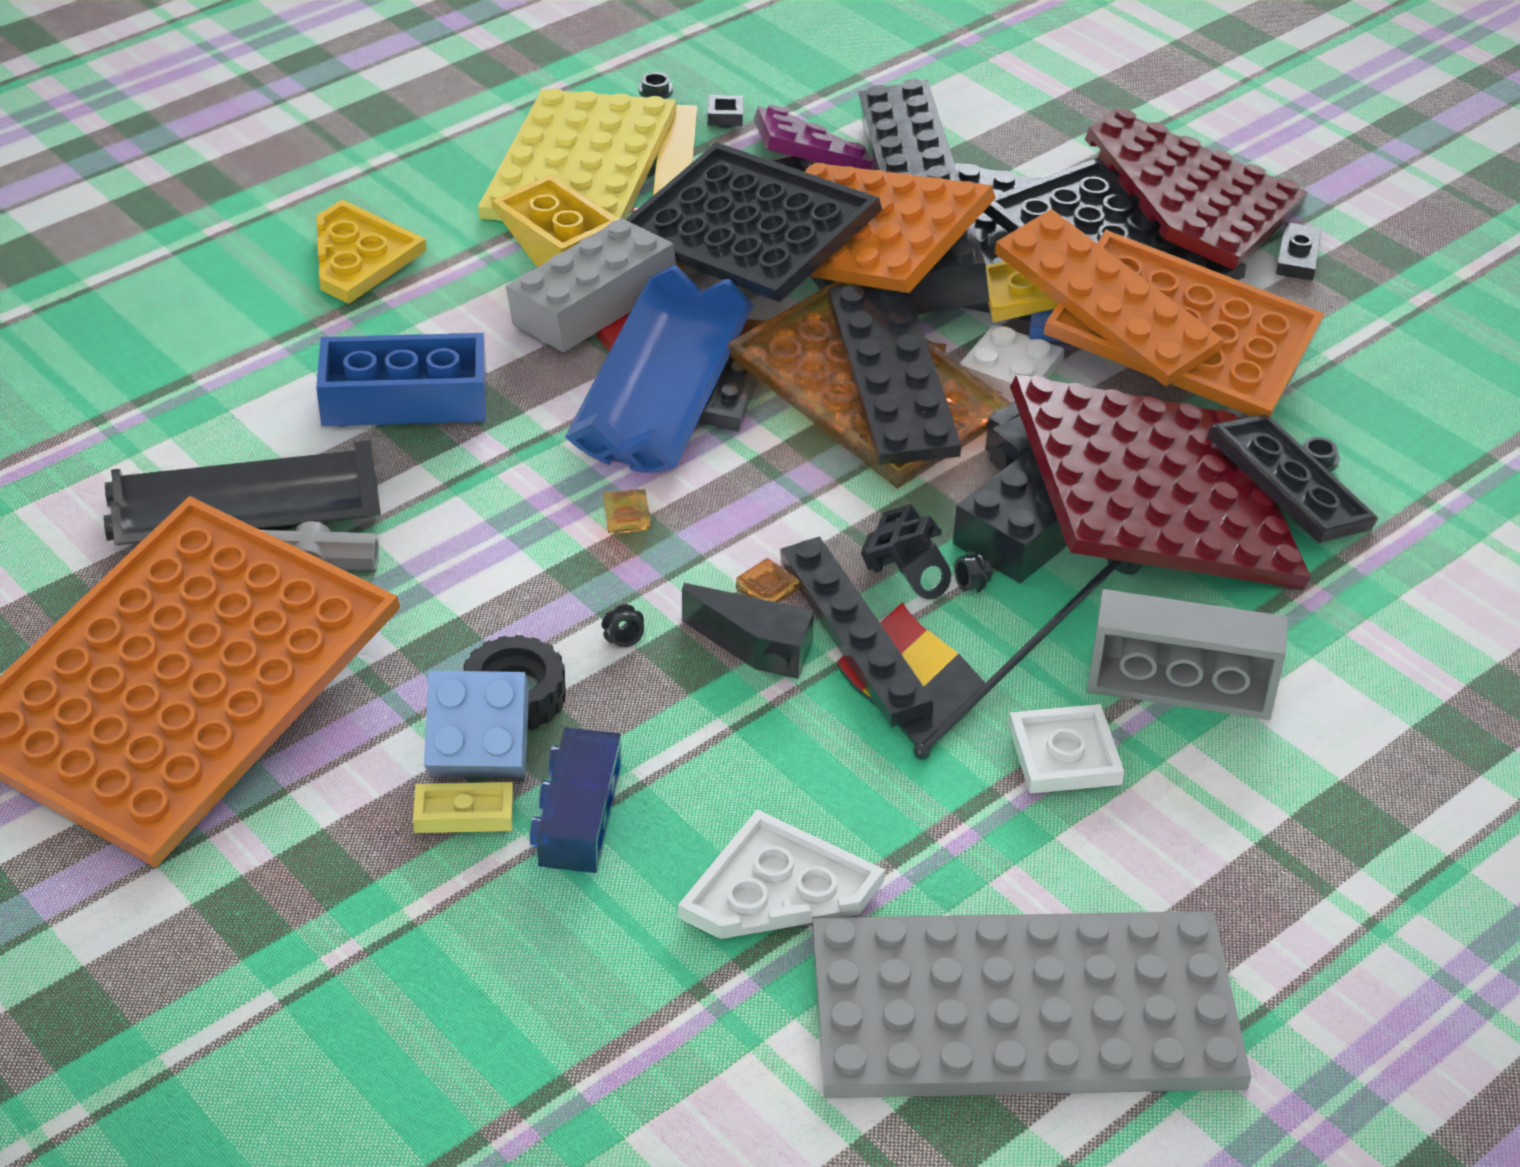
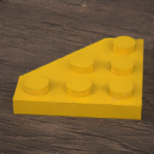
(360, 250)

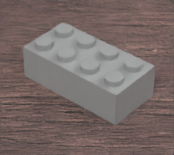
(587, 284)
(1188, 654)

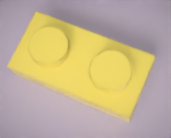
(463, 807)

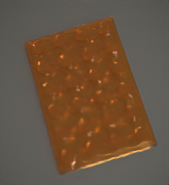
(806, 366)

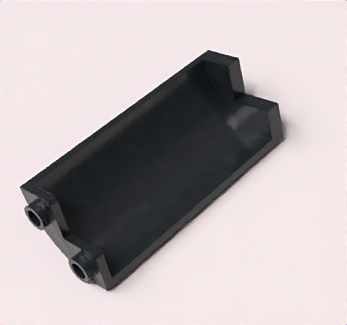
(255, 492)

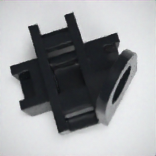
(909, 546)

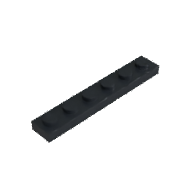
(857, 632)

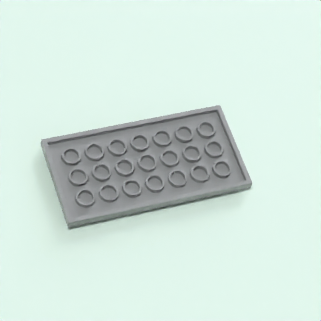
(1025, 1005)

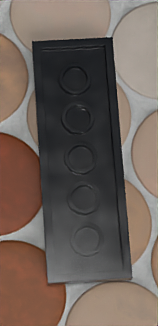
(893, 375)

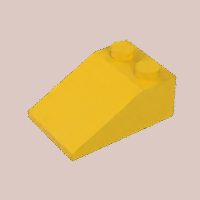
(549, 217)

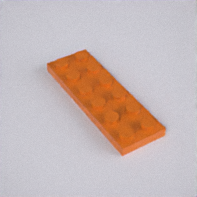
(1109, 297)

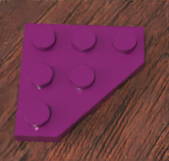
(806, 140)

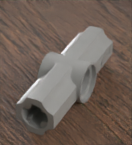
(340, 549)

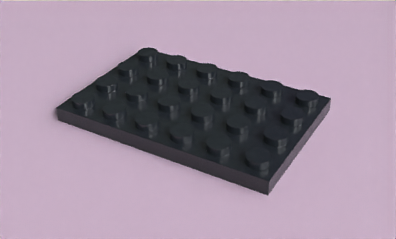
(1093, 203)
(754, 219)

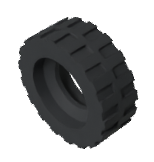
(534, 659)

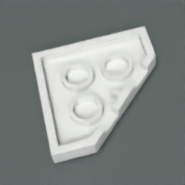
(777, 880)

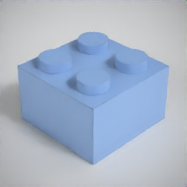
(476, 724)

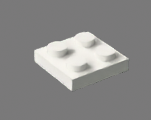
(1007, 353)
(1065, 748)

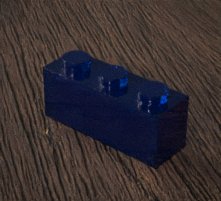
(577, 800)

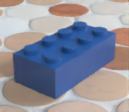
(402, 379)

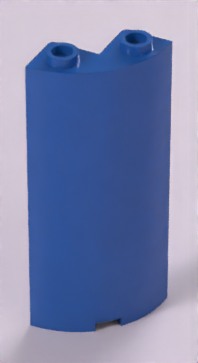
(660, 372)

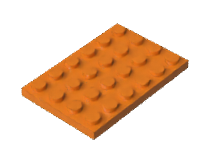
(912, 231)
(1259, 330)

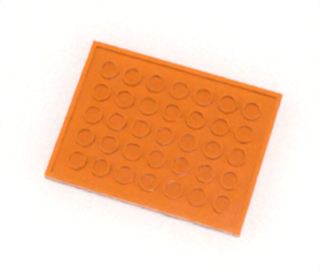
(178, 676)

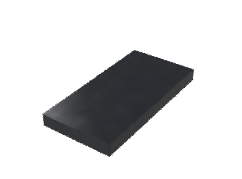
(1292, 478)

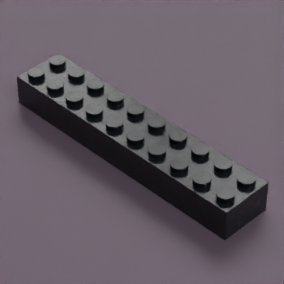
(909, 139)

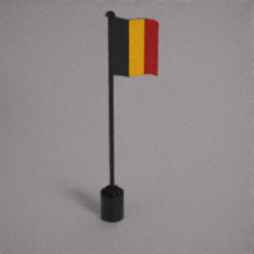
(947, 675)

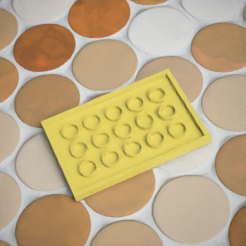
(588, 142)

